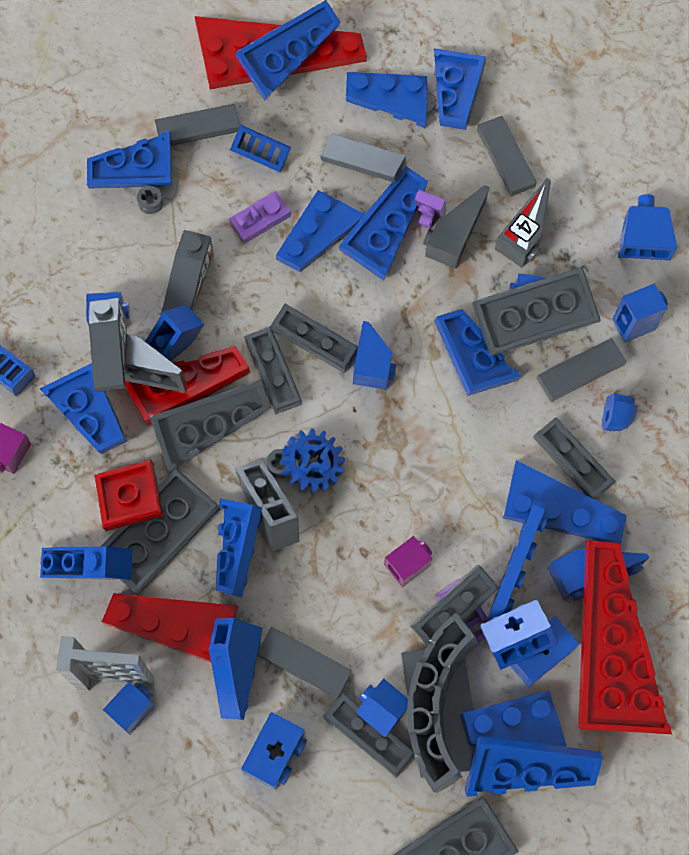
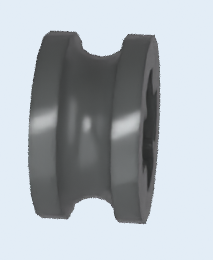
(157, 199)
(271, 460)

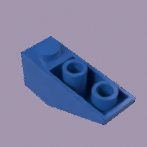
(86, 563)
(569, 571)
(233, 661)

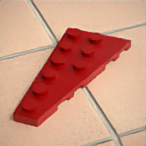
(223, 37)
(616, 664)

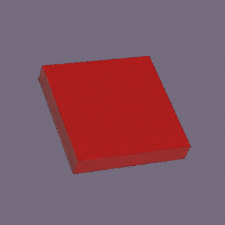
(128, 495)

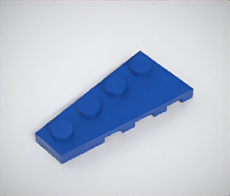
(284, 49)
(383, 227)
(567, 508)
(524, 550)
(527, 765)

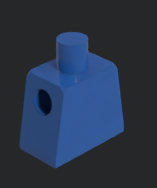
(647, 232)

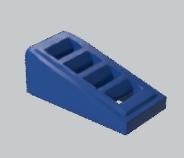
(246, 153)
(21, 380)

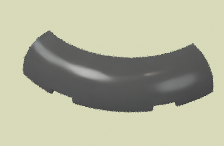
(427, 699)

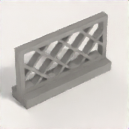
(83, 665)

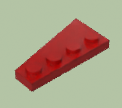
(201, 377)
(168, 622)

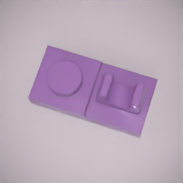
(430, 207)
(260, 217)

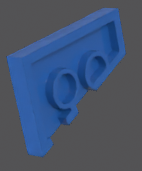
(457, 85)
(393, 93)
(133, 166)
(318, 228)
(470, 354)
(86, 409)
(239, 537)
(522, 719)

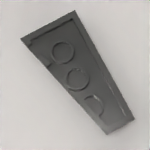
(197, 425)

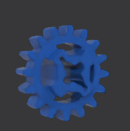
(304, 452)

